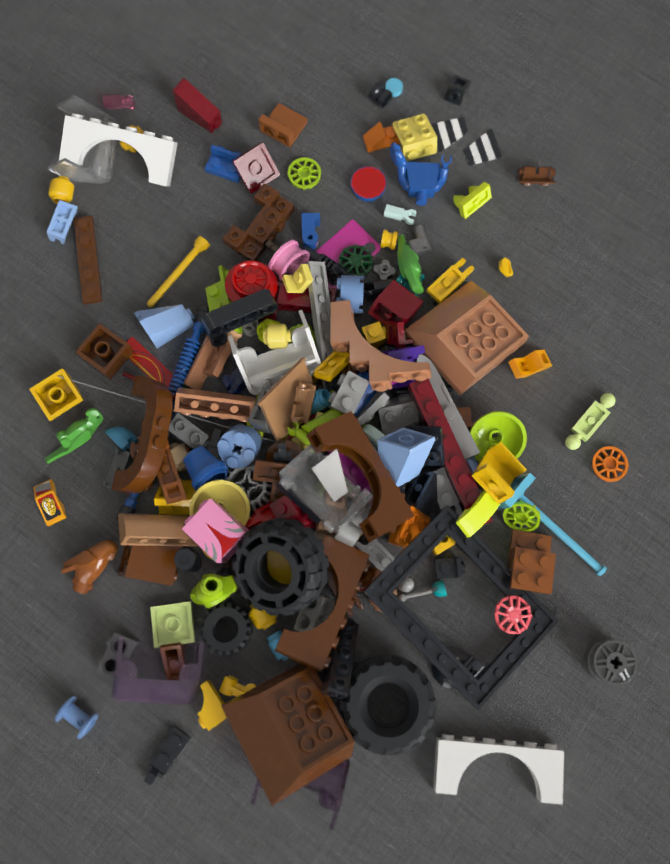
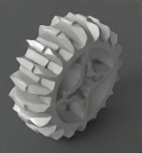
(255, 485)

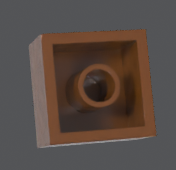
(104, 351)

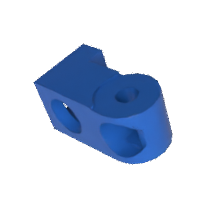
(309, 236)

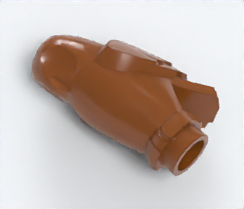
(90, 564)

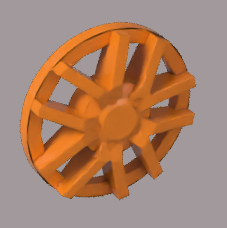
(610, 464)

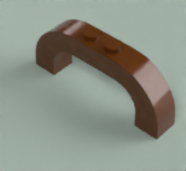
(152, 438)

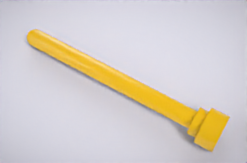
(199, 246)

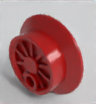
(249, 278)

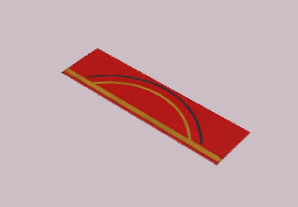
(148, 363)

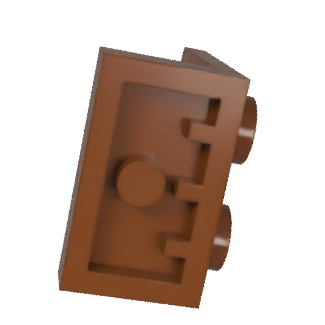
(282, 125)

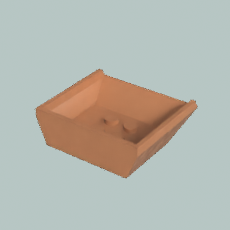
(467, 336)

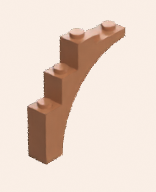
(363, 356)

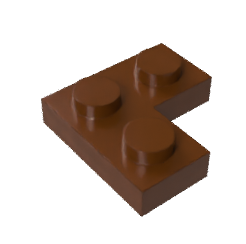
(269, 472)

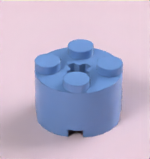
(351, 290)
(230, 443)

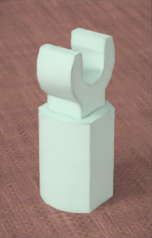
(399, 214)

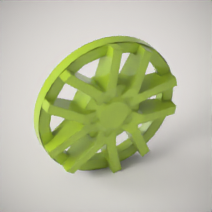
(304, 173)
(522, 516)

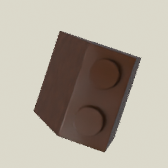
(149, 563)

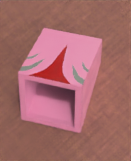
(215, 530)

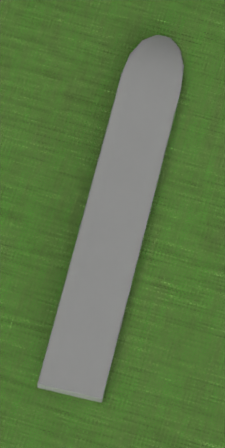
(452, 414)

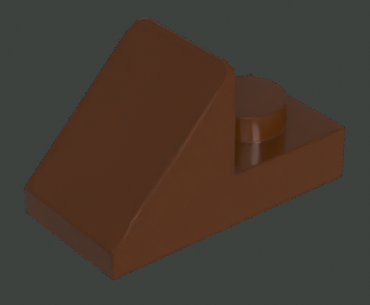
(173, 659)

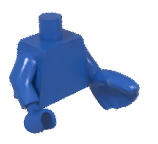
(418, 177)

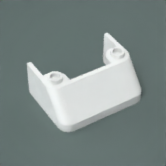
(273, 365)

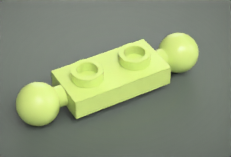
(590, 421)

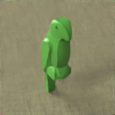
(409, 265)
(76, 434)

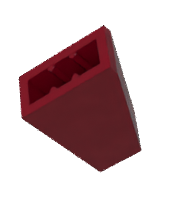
(196, 106)

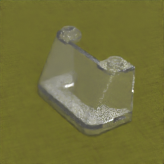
(305, 485)

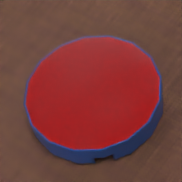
(368, 183)

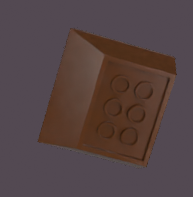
(289, 731)

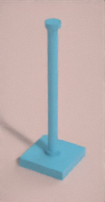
(519, 485)

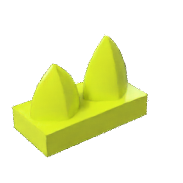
(477, 197)

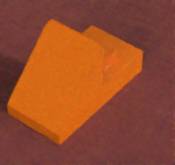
(379, 137)

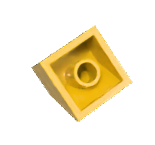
(56, 394)

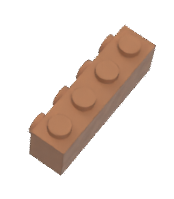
(214, 404)

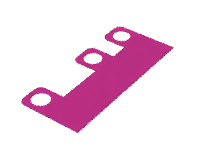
(348, 236)

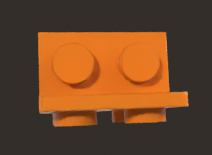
(409, 529)

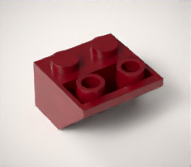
(395, 304)

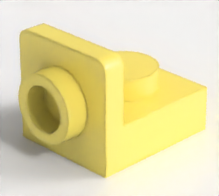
(299, 280)

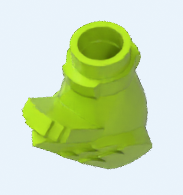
(213, 589)

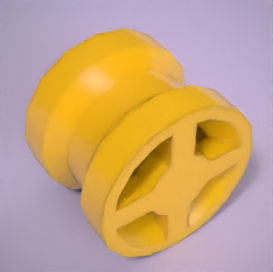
(389, 239)

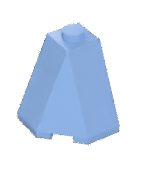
(165, 322)

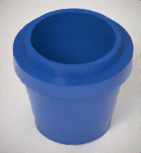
(204, 467)

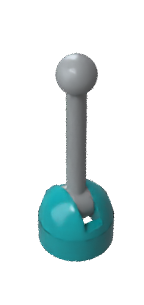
(437, 589)

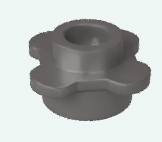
(384, 274)

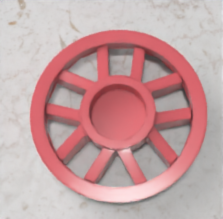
(513, 614)

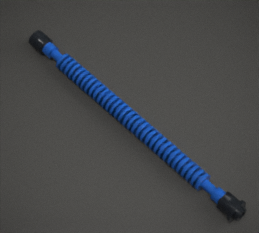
(183, 367)

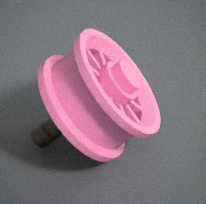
(286, 258)

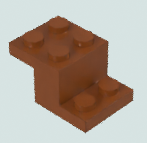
(531, 562)

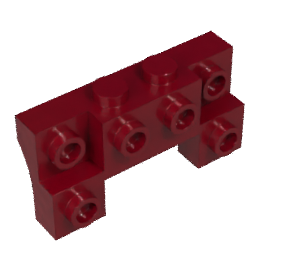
(294, 301)

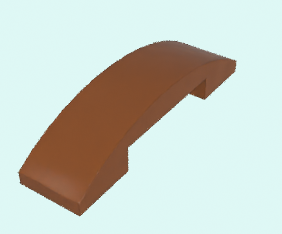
(169, 479)

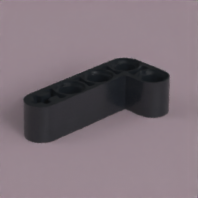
(237, 314)

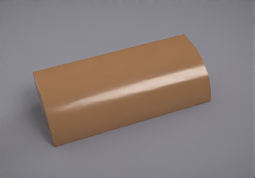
(153, 530)

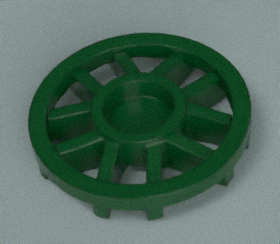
(355, 260)

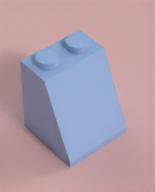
(404, 453)

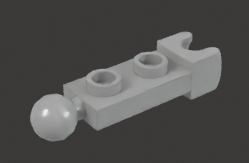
(381, 558)

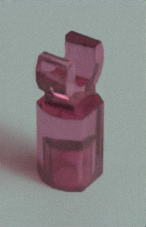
(118, 102)

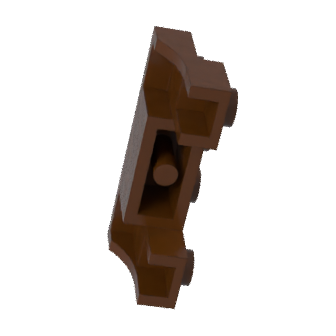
(264, 227)

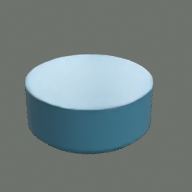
(394, 86)

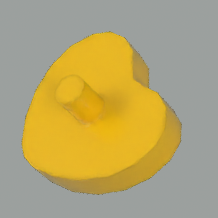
(505, 267)

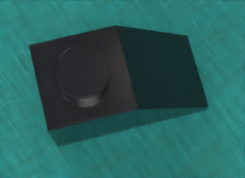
(423, 492)

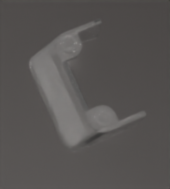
(99, 160)

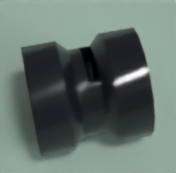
(380, 95)

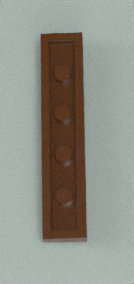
(88, 260)

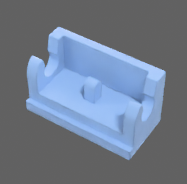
(61, 221)

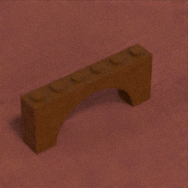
(388, 504)
(314, 645)

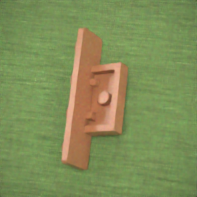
(207, 363)

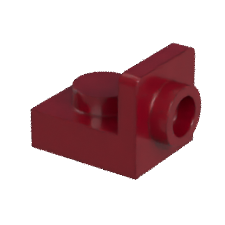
(395, 334)

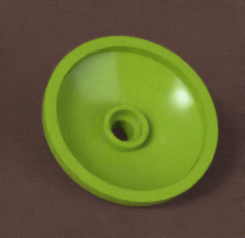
(509, 429)

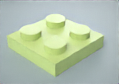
(172, 624)

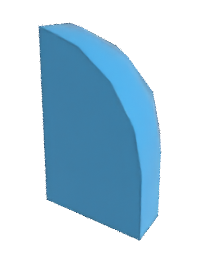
(122, 437)

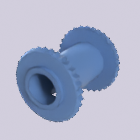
(75, 715)

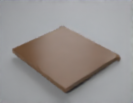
(279, 400)

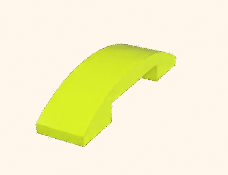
(476, 516)

